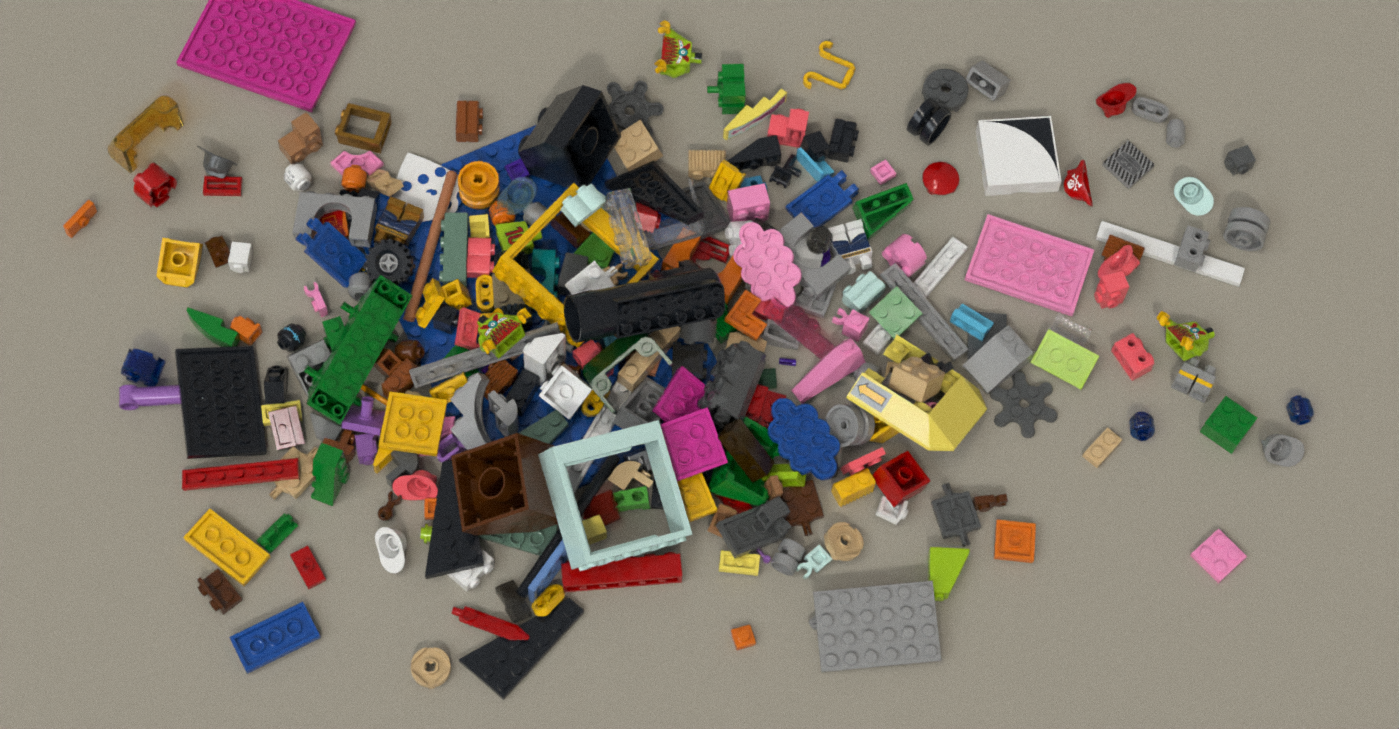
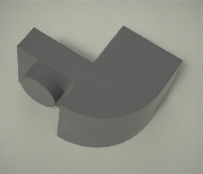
(406, 463)

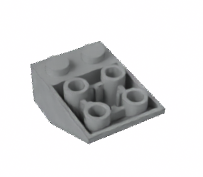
(312, 355)

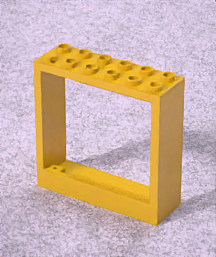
(534, 293)

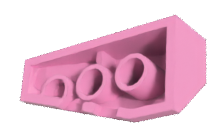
(834, 366)

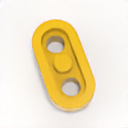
(484, 294)
(593, 400)
(548, 600)

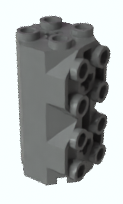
(734, 383)

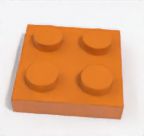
(1014, 541)

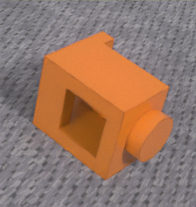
(247, 329)

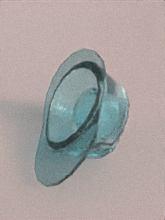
(517, 195)

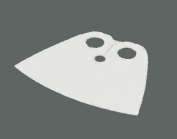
(410, 170)

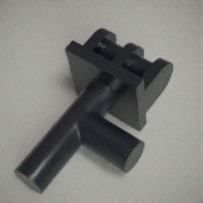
(784, 175)

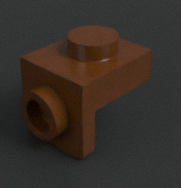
(218, 250)

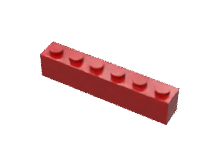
(624, 573)

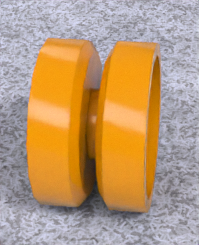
(478, 185)

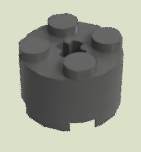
(699, 332)

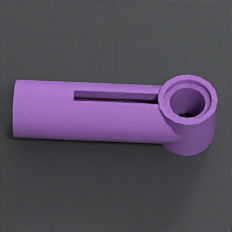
(133, 397)

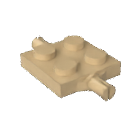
(296, 486)

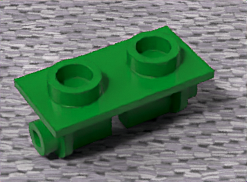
(277, 533)

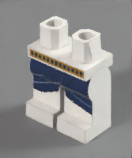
(852, 244)

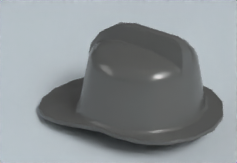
(216, 165)

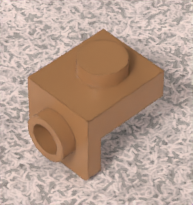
(723, 512)

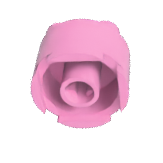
(905, 254)

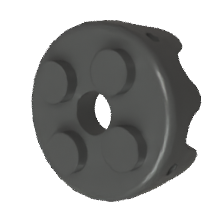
(946, 77)

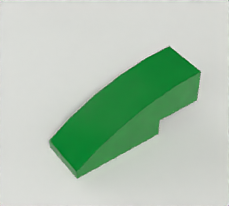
(213, 328)

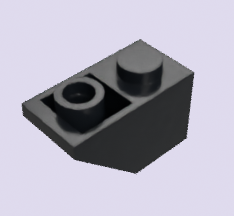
(275, 385)

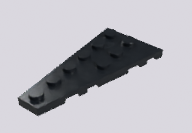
(657, 191)
(450, 547)
(507, 662)

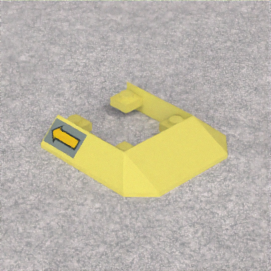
(931, 428)

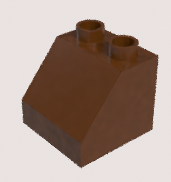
(503, 487)

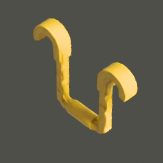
(847, 78)

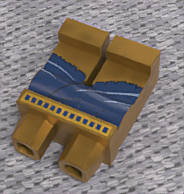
(398, 222)

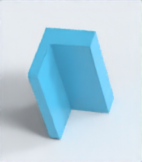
(817, 170)
(971, 322)

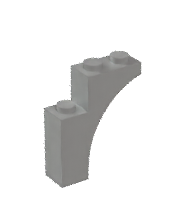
(469, 400)

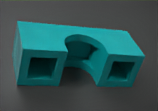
(545, 264)

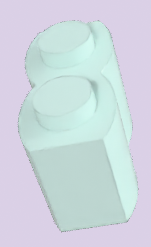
(583, 204)

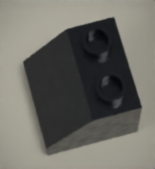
(571, 138)

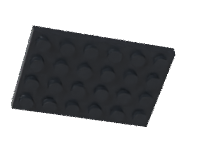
(220, 402)

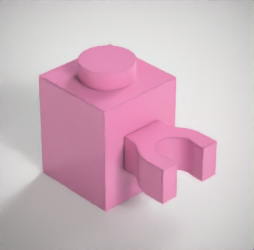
(853, 325)

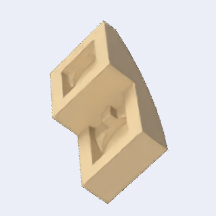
(383, 183)

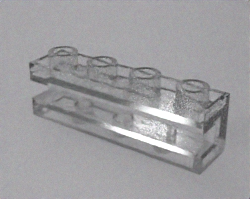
(627, 228)

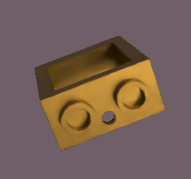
(374, 145)

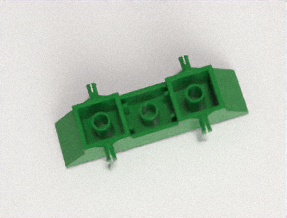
(364, 337)

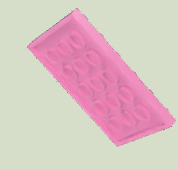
(1029, 265)

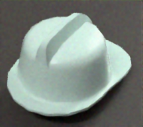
(1193, 196)

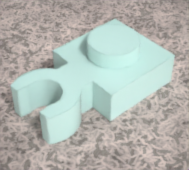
(816, 560)

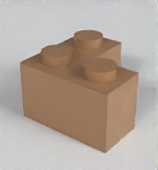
(302, 140)

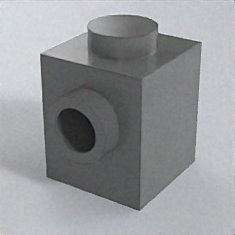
(1239, 160)

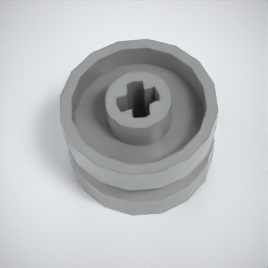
(1246, 229)
(850, 424)

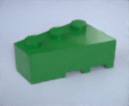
(882, 208)
(330, 473)

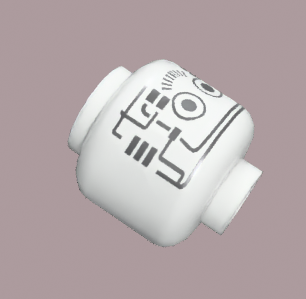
(297, 177)

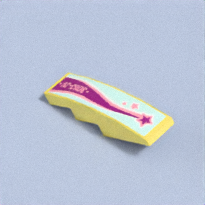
(749, 117)

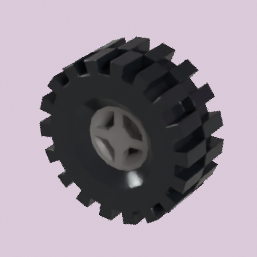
(380, 261)

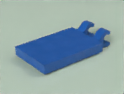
(823, 200)
(332, 251)

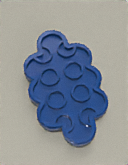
(803, 439)

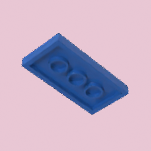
(275, 637)

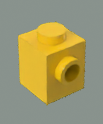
(456, 295)

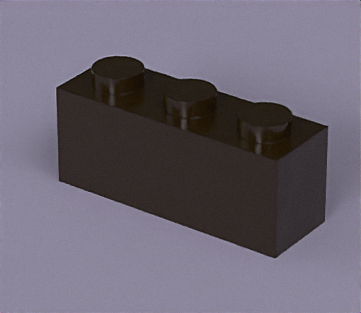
(746, 450)

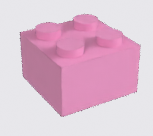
(748, 203)

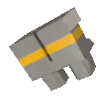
(1203, 382)

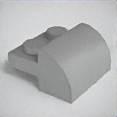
(505, 413)

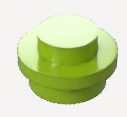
(426, 533)

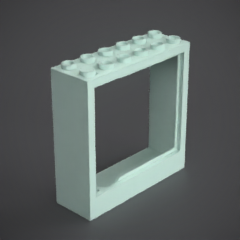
(565, 506)

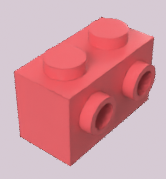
(1111, 290)
(1133, 356)

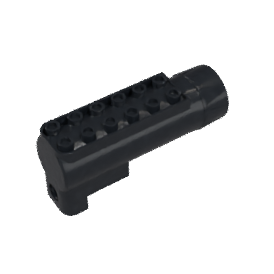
(645, 306)

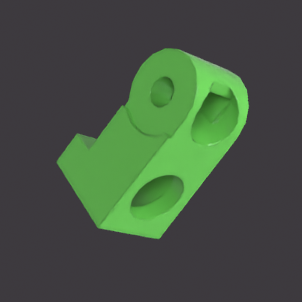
(632, 499)

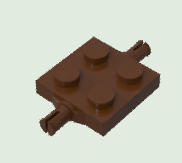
(803, 504)

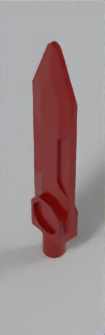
(490, 623)

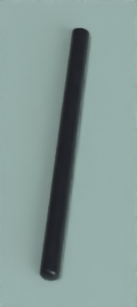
(583, 503)

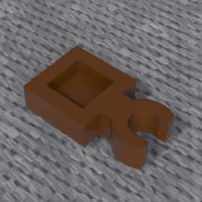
(987, 502)

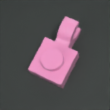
(318, 303)

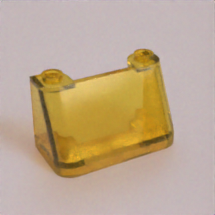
(161, 113)

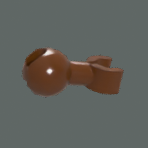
(386, 511)

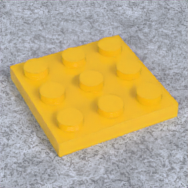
(413, 424)

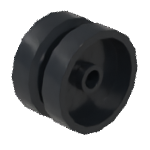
(929, 121)

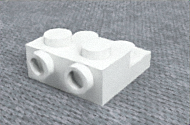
(565, 390)
(471, 578)

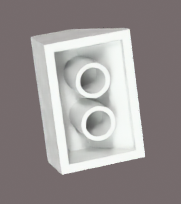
(544, 355)

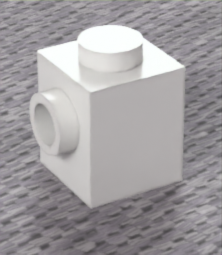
(240, 257)

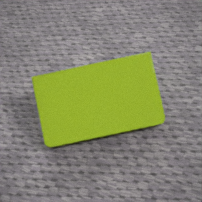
(786, 476)

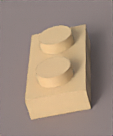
(1102, 448)

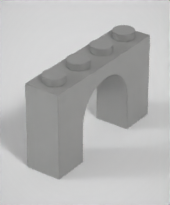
(315, 205)
(817, 280)

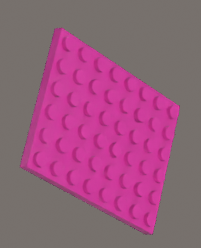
(268, 47)

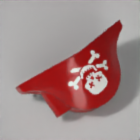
(1077, 184)

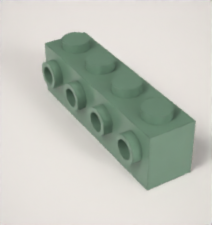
(455, 248)

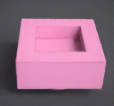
(883, 172)

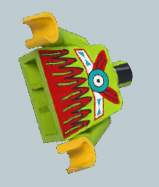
(676, 53)
(501, 332)
(1186, 338)

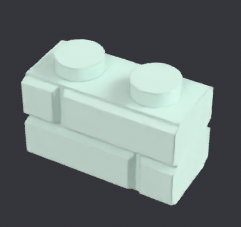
(863, 292)

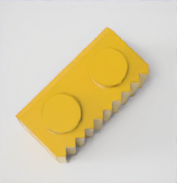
(853, 487)

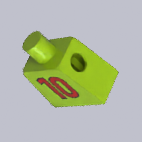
(510, 232)

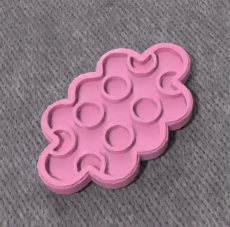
(767, 264)

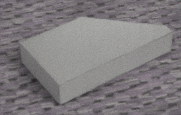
(325, 428)

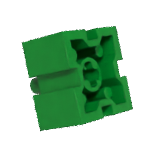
(730, 88)

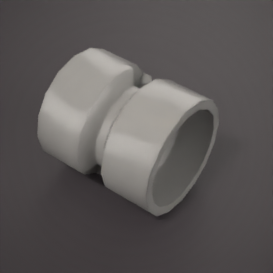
(789, 554)

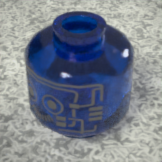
(1300, 410)
(1142, 426)

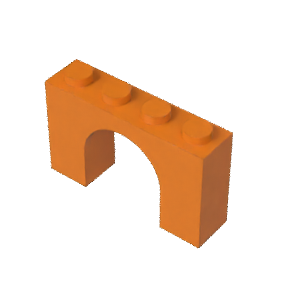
(729, 277)

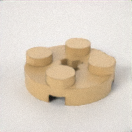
(834, 545)
(432, 678)

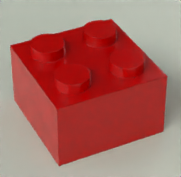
(900, 478)

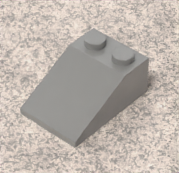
(998, 359)
(639, 405)

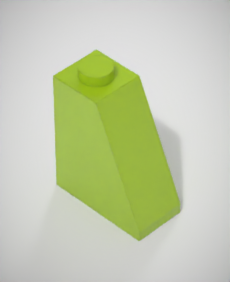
(944, 569)

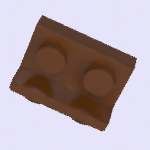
(220, 592)

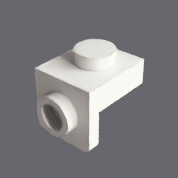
(892, 514)

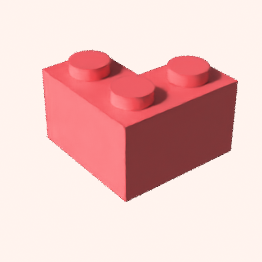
(789, 129)

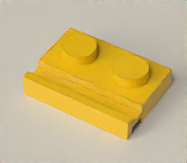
(726, 178)

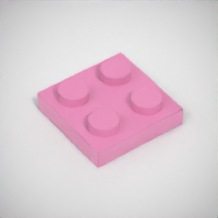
(1218, 556)

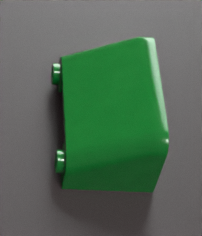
(732, 481)

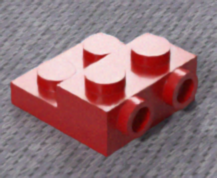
(761, 404)

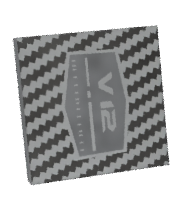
(1128, 164)

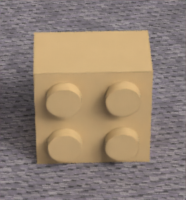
(637, 146)
(916, 379)

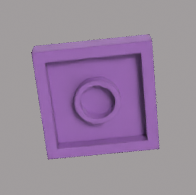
(364, 418)

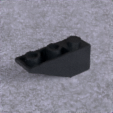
(760, 153)

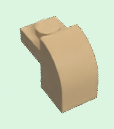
(626, 471)

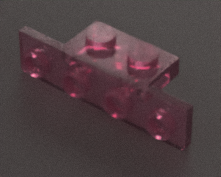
(799, 326)

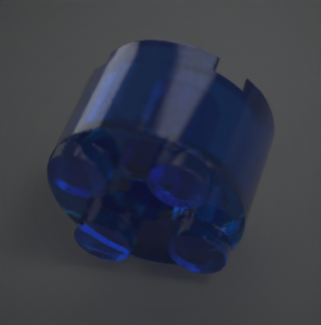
(142, 367)

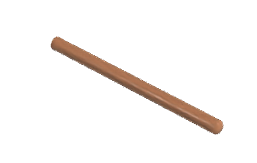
(430, 246)

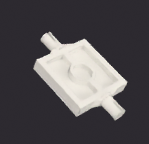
(591, 279)

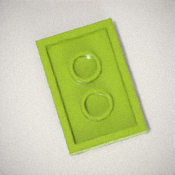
(1064, 359)

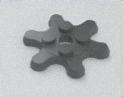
(634, 99)
(1023, 416)

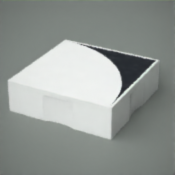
(1018, 155)

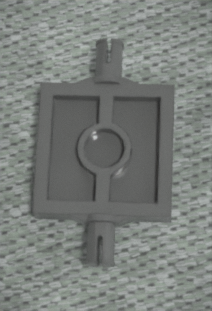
(956, 514)

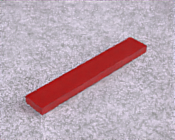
(240, 474)

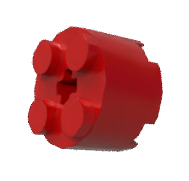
(154, 185)

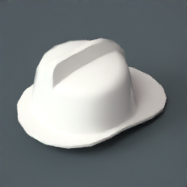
(391, 548)

